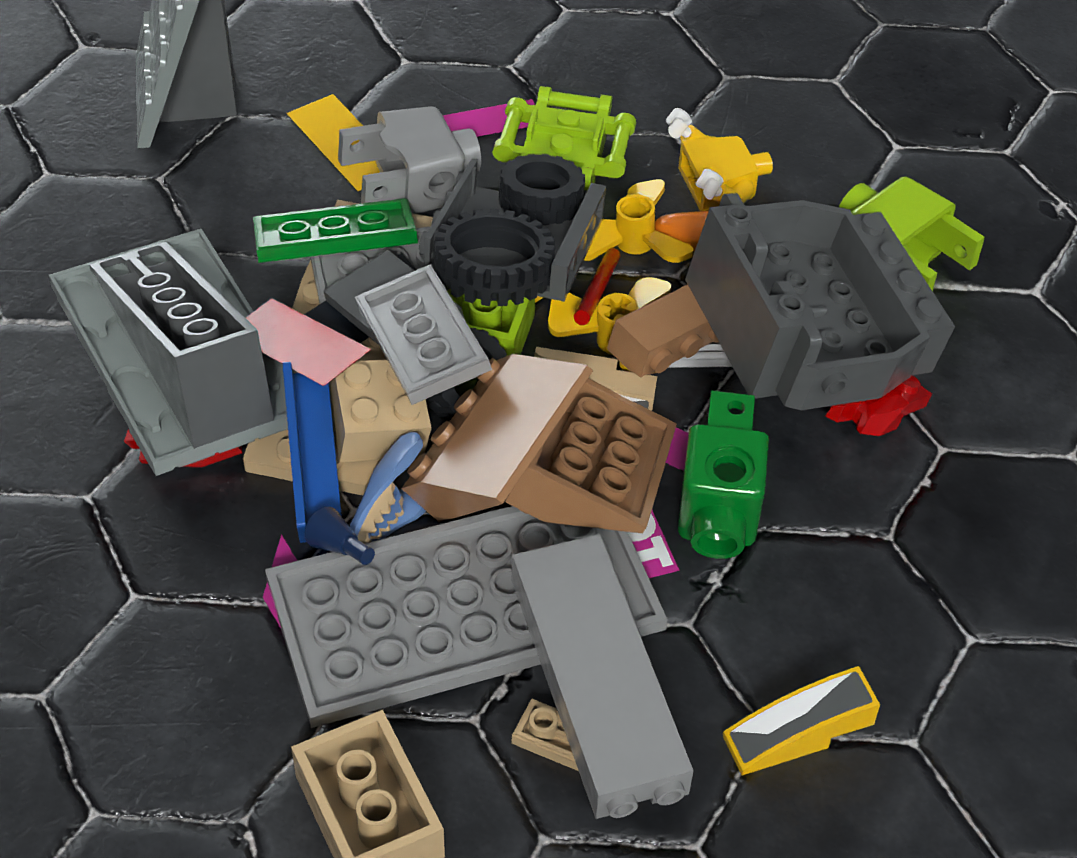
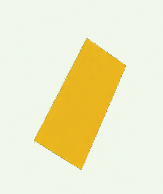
(321, 124)

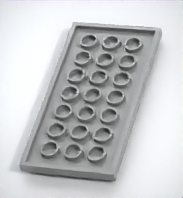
(426, 611)

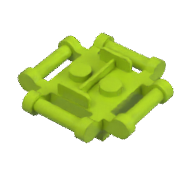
(568, 132)

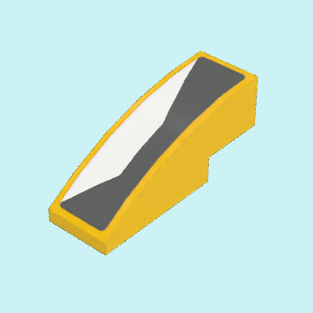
(802, 721)

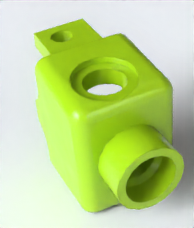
(920, 221)

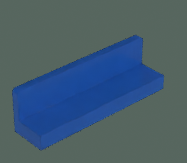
(310, 446)

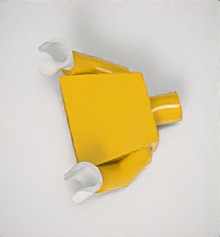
(715, 164)

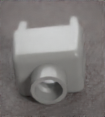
(414, 156)

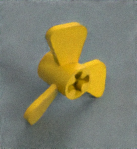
(635, 227)
(610, 308)

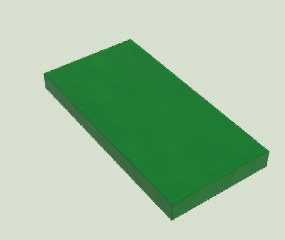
(334, 230)

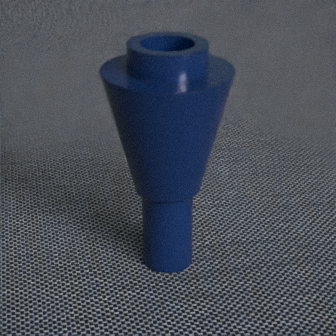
(330, 532)

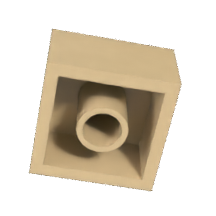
(373, 412)

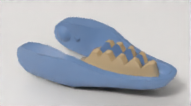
(383, 505)

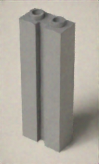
(600, 677)

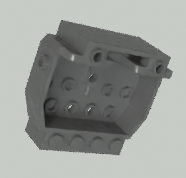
(814, 302)

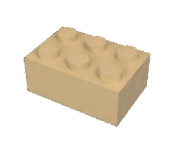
(367, 793)

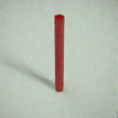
(597, 286)

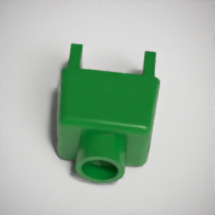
(724, 479)

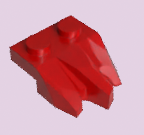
(883, 414)

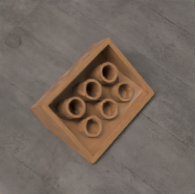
(493, 435)
(597, 464)

